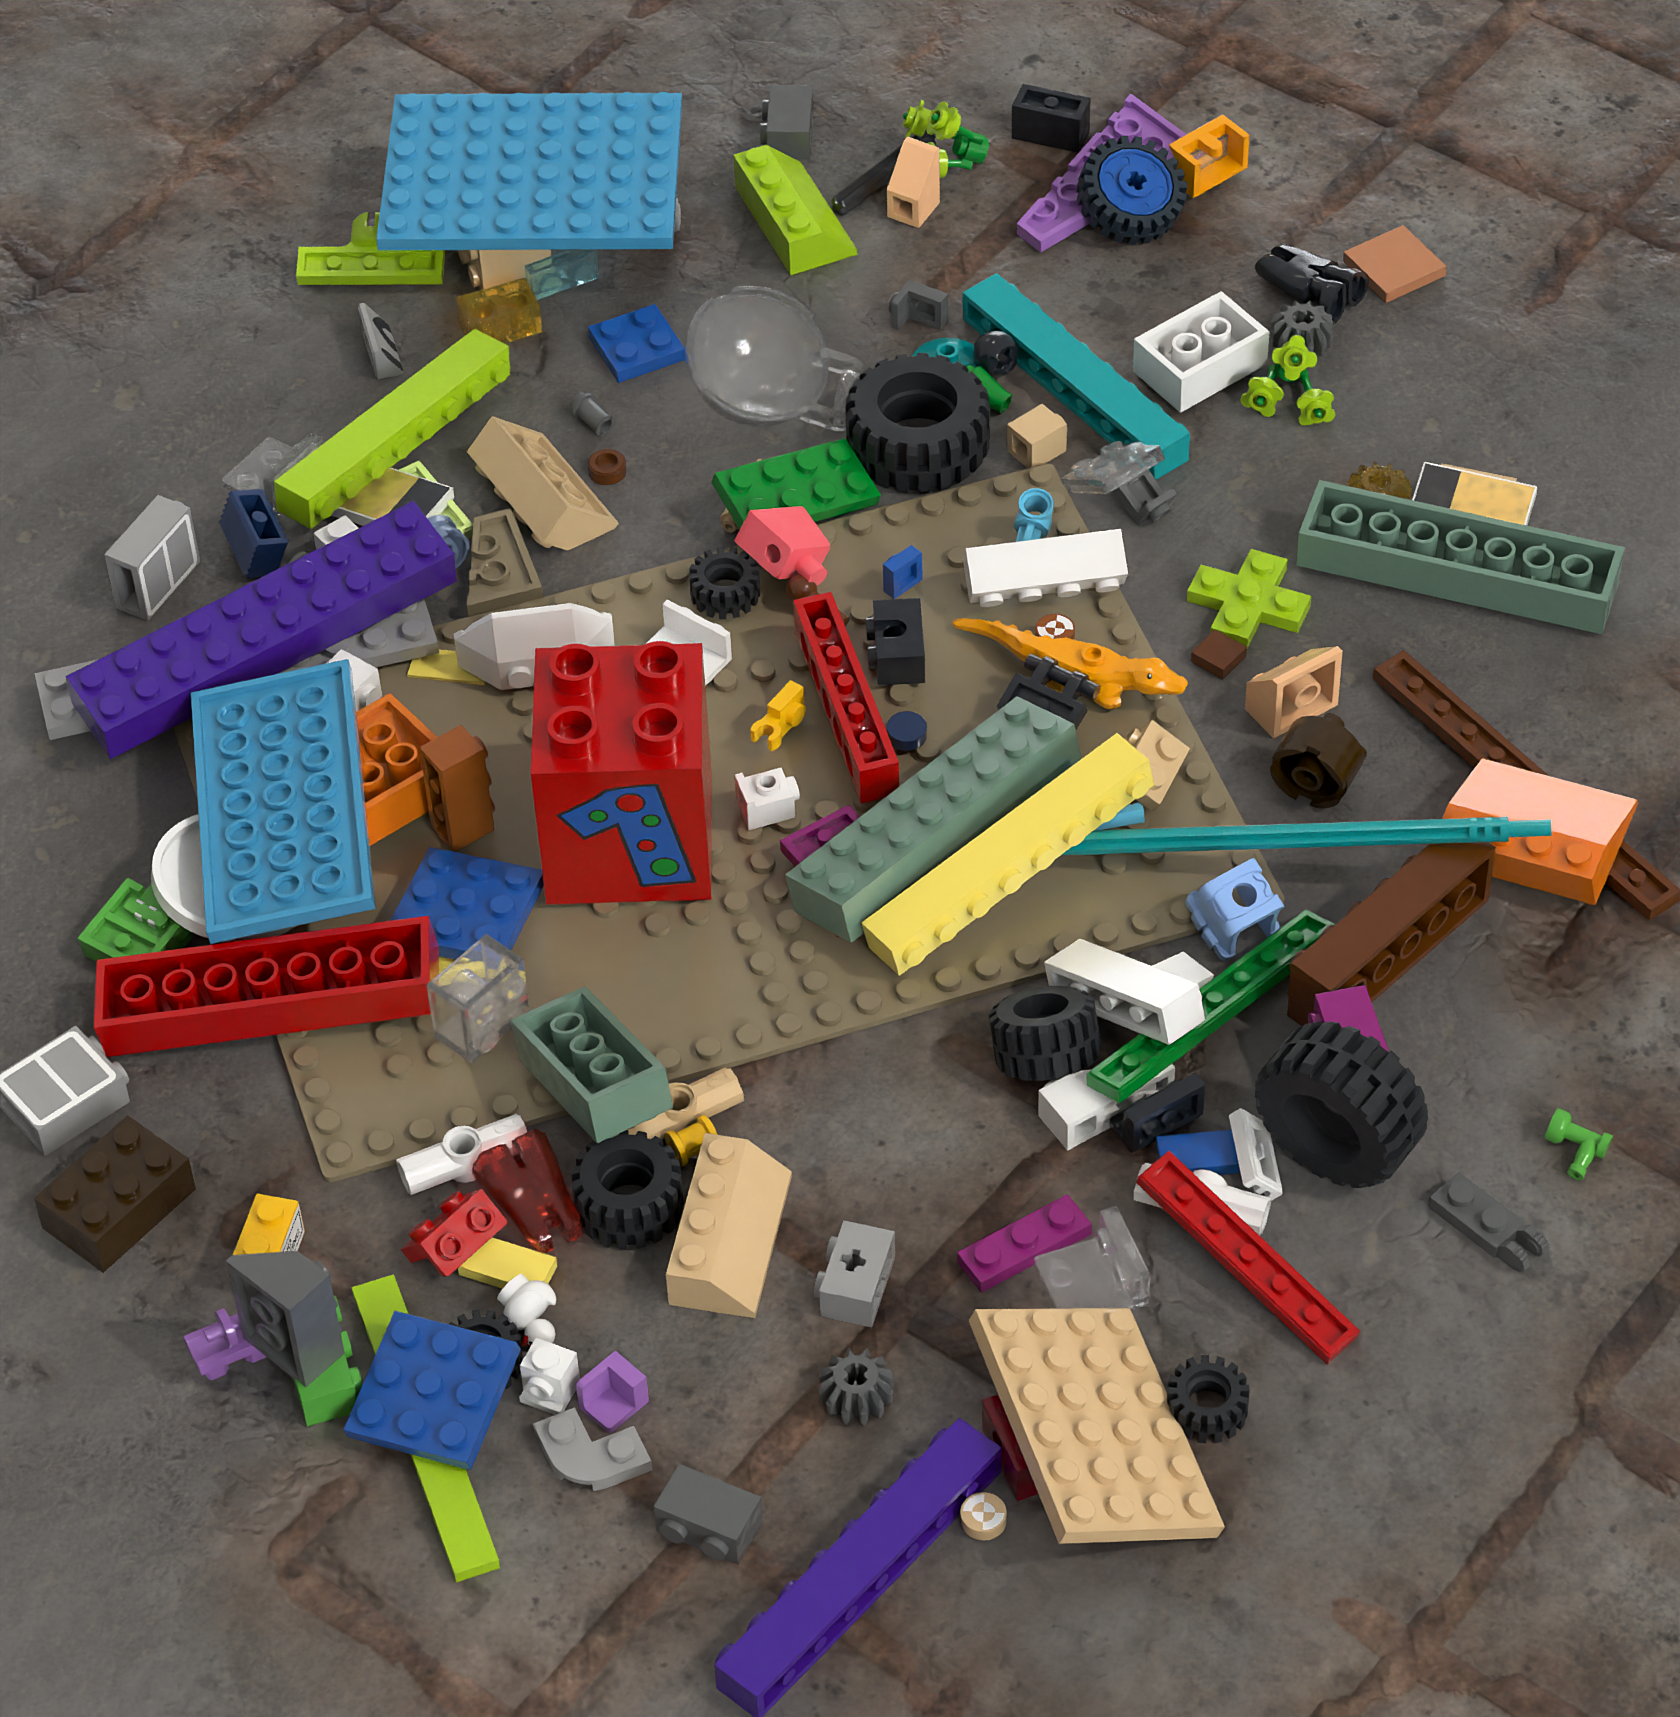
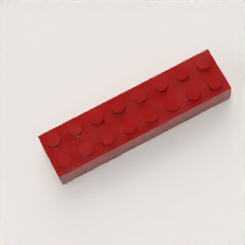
(265, 986)

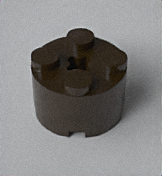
(1317, 760)

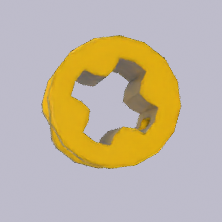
(688, 1141)

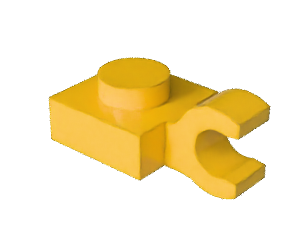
(783, 713)

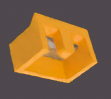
(1211, 154)

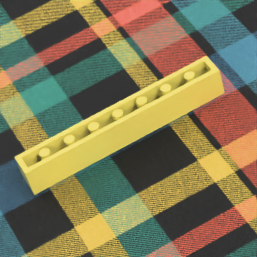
(1008, 854)

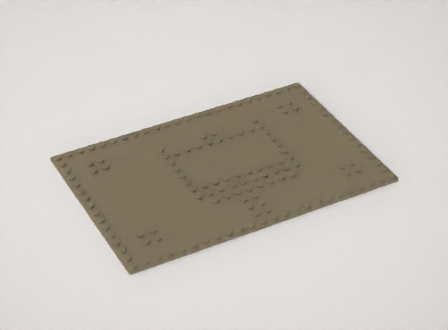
(744, 970)

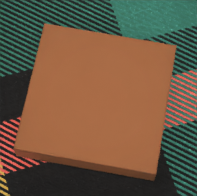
(1395, 263)

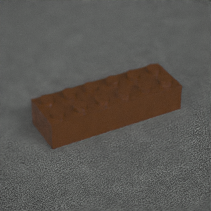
(1394, 925)

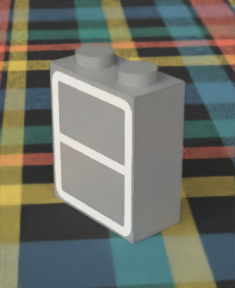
(152, 557)
(62, 1090)

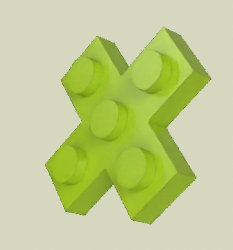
(1249, 597)

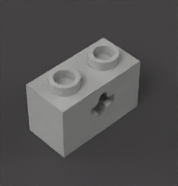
(856, 1273)

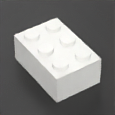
(1200, 351)

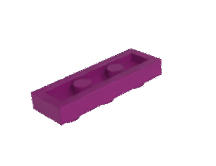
(1018, 1244)

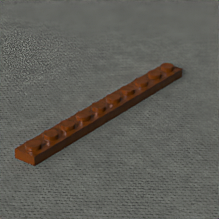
(1476, 739)

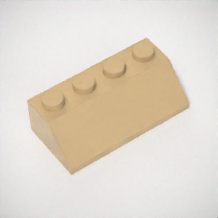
(539, 485)
(727, 1228)

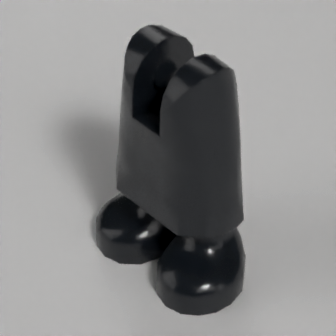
(1313, 277)

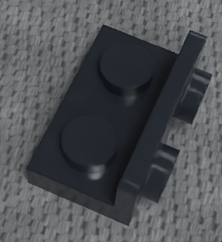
(1160, 1113)

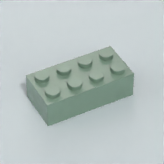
(592, 1064)

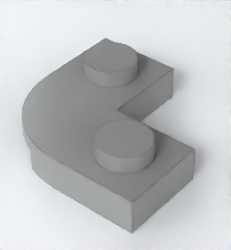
(588, 1462)

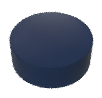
(907, 730)

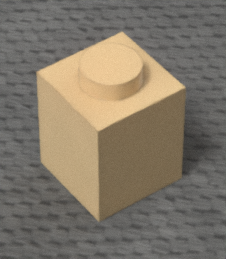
(1037, 436)

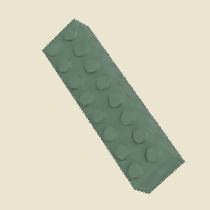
(1460, 556)
(932, 816)

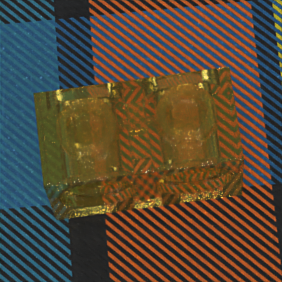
(501, 311)

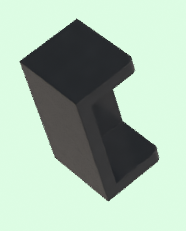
(1051, 118)

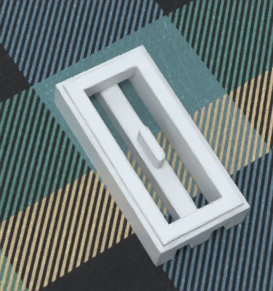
(1255, 1154)

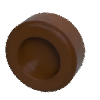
(607, 467)

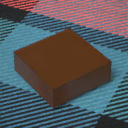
(1218, 654)

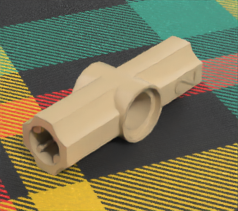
(702, 1097)

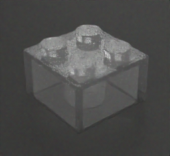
(478, 998)

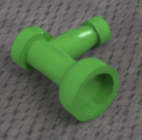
(1590, 1143)

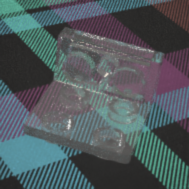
(267, 464)
(1097, 1271)

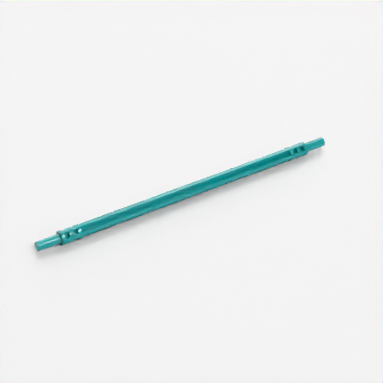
(1309, 835)

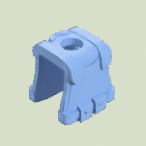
(1223, 918)

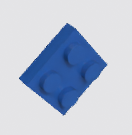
(636, 343)

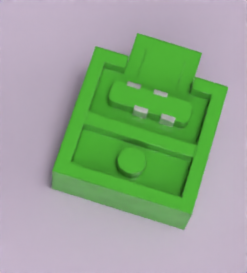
(132, 925)

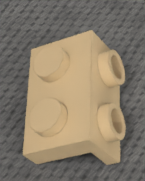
(1165, 758)

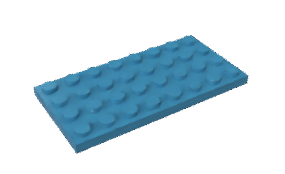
(281, 802)

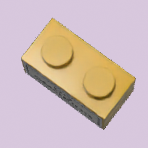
(271, 1226)

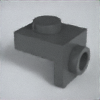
(920, 304)
(1145, 498)

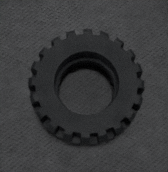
(918, 389)
(1341, 1104)

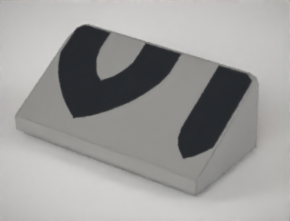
(379, 344)

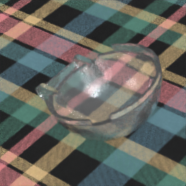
(765, 360)

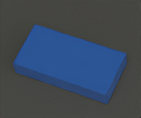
(1202, 1150)

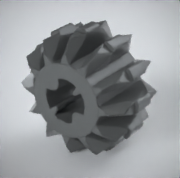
(1306, 321)
(856, 1386)

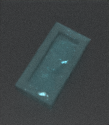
(562, 271)

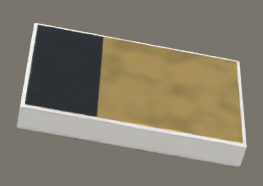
(392, 492)
(1475, 493)

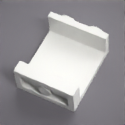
(685, 627)

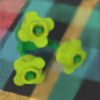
(945, 123)
(1290, 366)

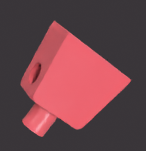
(785, 543)

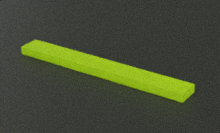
(444, 1485)

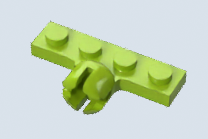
(366, 265)

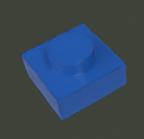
(902, 571)

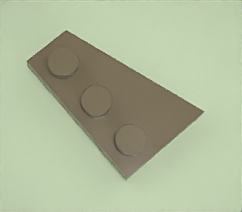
(500, 565)

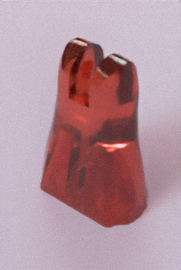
(529, 1189)

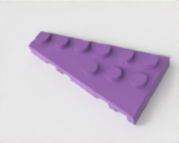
(1058, 212)

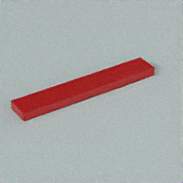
(1248, 1257)

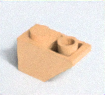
(914, 183)

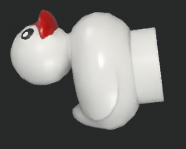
(525, 1304)

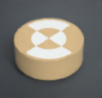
(983, 1516)

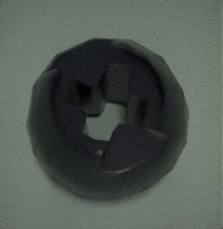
(995, 353)

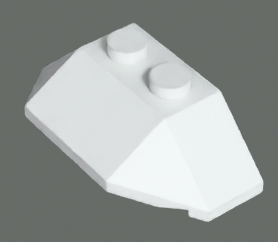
(504, 643)

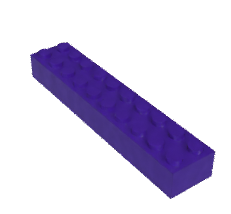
(262, 627)

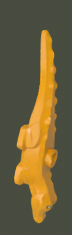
(1098, 662)

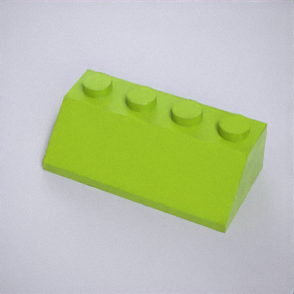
(790, 210)

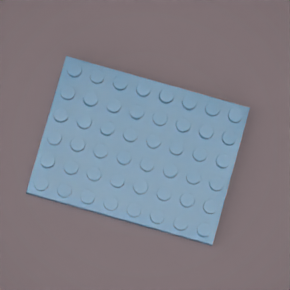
(531, 171)

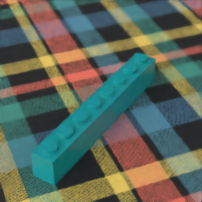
(1075, 373)

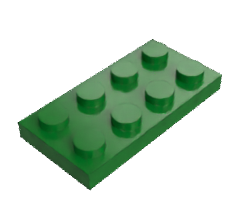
(820, 478)

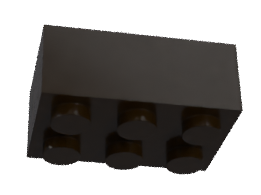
(115, 1193)

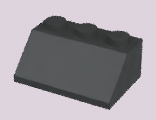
(287, 1311)

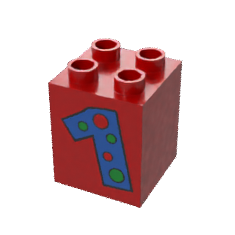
(622, 773)

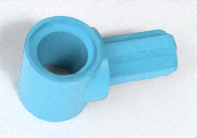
(1034, 526)

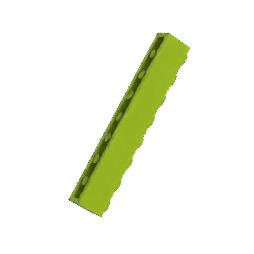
(391, 428)

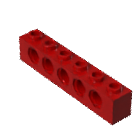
(846, 697)

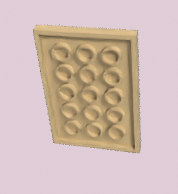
(1095, 1425)

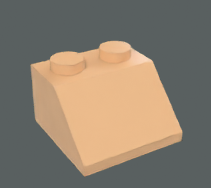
(1295, 689)

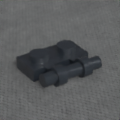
(1036, 692)

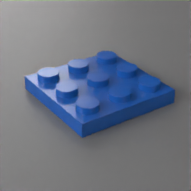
(470, 899)
(432, 1390)

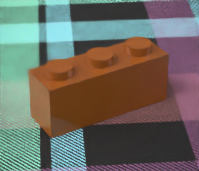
(458, 787)

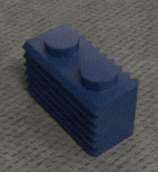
(253, 532)

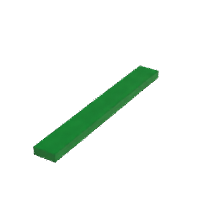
(1221, 1001)

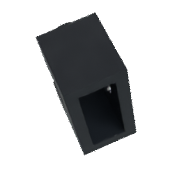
(898, 641)

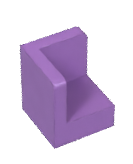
(612, 1392)

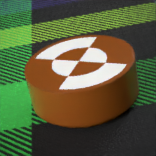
(1055, 626)

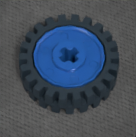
(1131, 190)

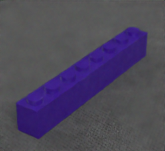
(856, 1568)

